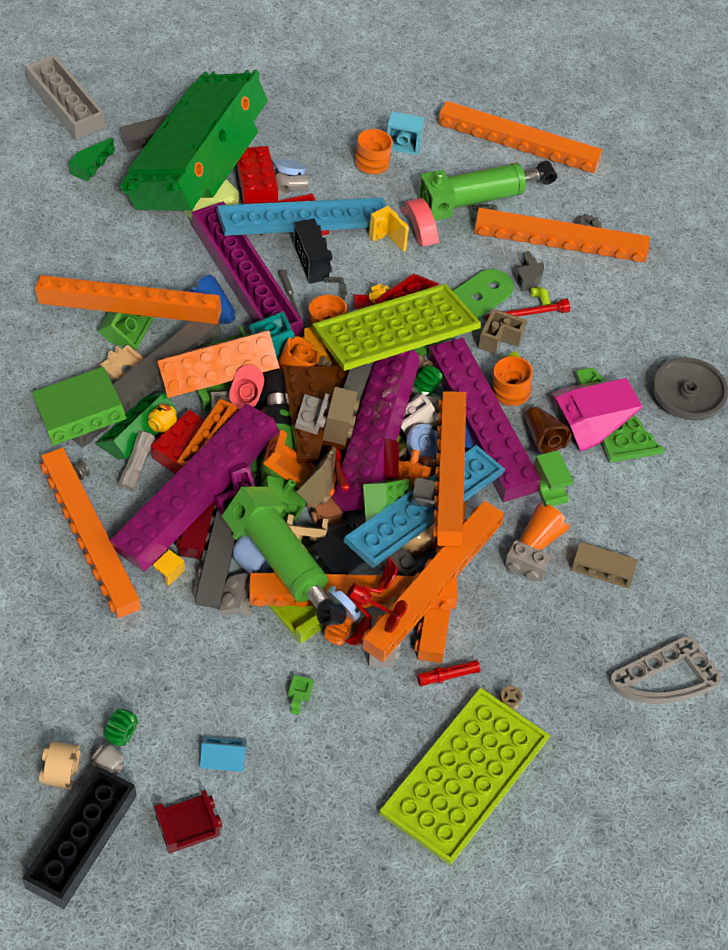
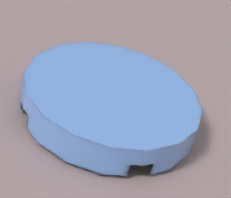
(289, 167)
(424, 439)
(340, 598)

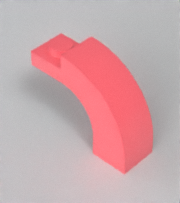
(422, 221)

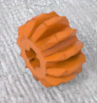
(339, 633)

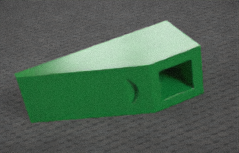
(87, 161)

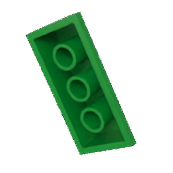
(121, 436)

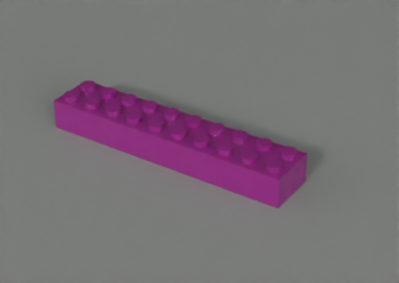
(244, 270)
(486, 418)
(378, 419)
(193, 487)

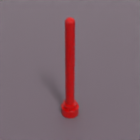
(562, 305)
(339, 471)

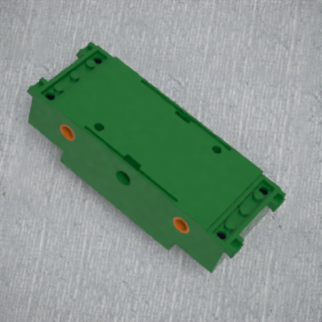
(197, 143)

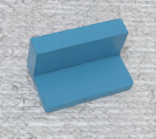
(223, 753)

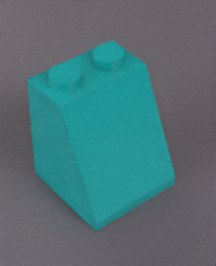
(279, 330)

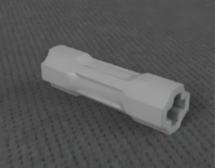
(136, 461)

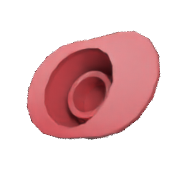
(246, 386)

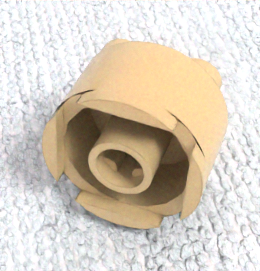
(60, 764)

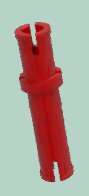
(440, 675)

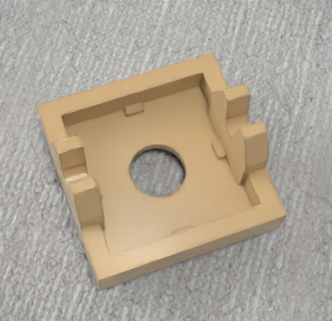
(118, 359)
(315, 533)

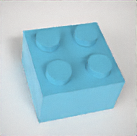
(406, 132)

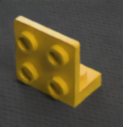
(388, 223)

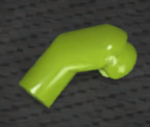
(541, 293)

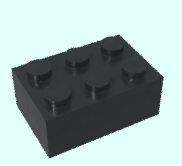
(312, 250)

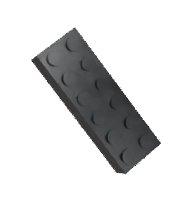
(79, 837)

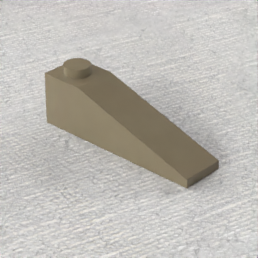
(320, 481)

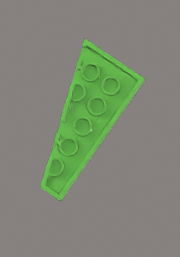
(629, 439)

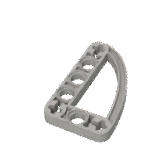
(686, 654)

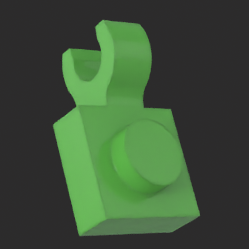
(300, 690)

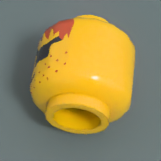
(162, 418)

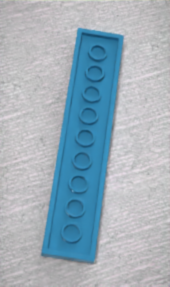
(280, 217)
(403, 521)

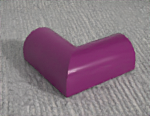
(240, 477)

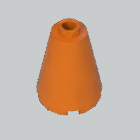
(298, 353)
(544, 527)

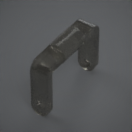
(485, 206)
(343, 288)

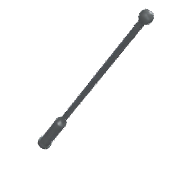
(289, 291)

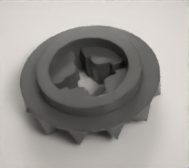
(582, 220)

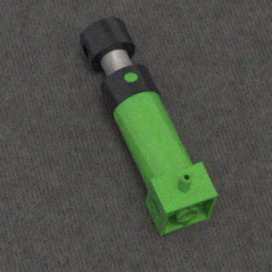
(276, 406)

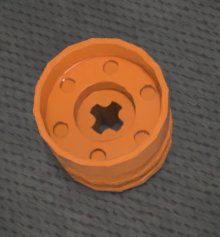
(373, 151)
(326, 307)
(512, 380)

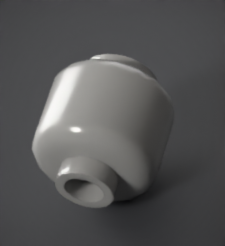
(109, 759)

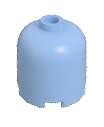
(249, 557)

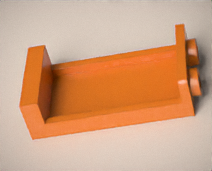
(284, 461)

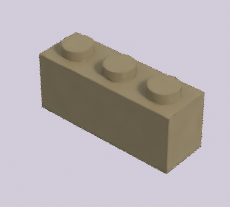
(604, 565)

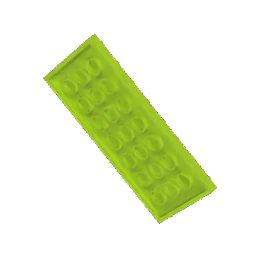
(395, 326)
(464, 776)

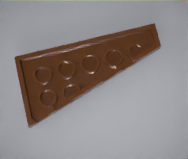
(314, 382)

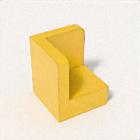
(170, 566)

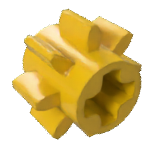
(377, 291)

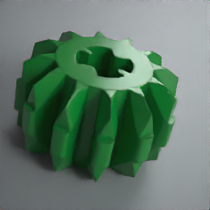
(427, 380)
(120, 727)

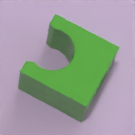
(553, 477)

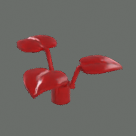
(362, 596)

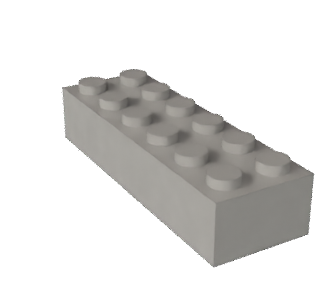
(65, 96)

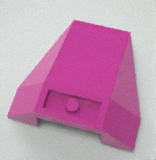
(596, 409)

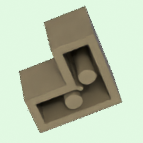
(502, 328)
(340, 416)

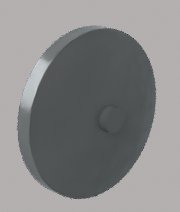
(690, 388)

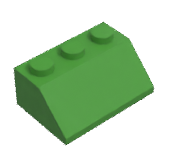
(125, 328)
(382, 494)

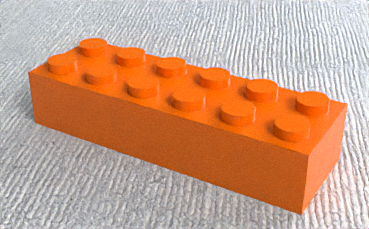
(216, 363)

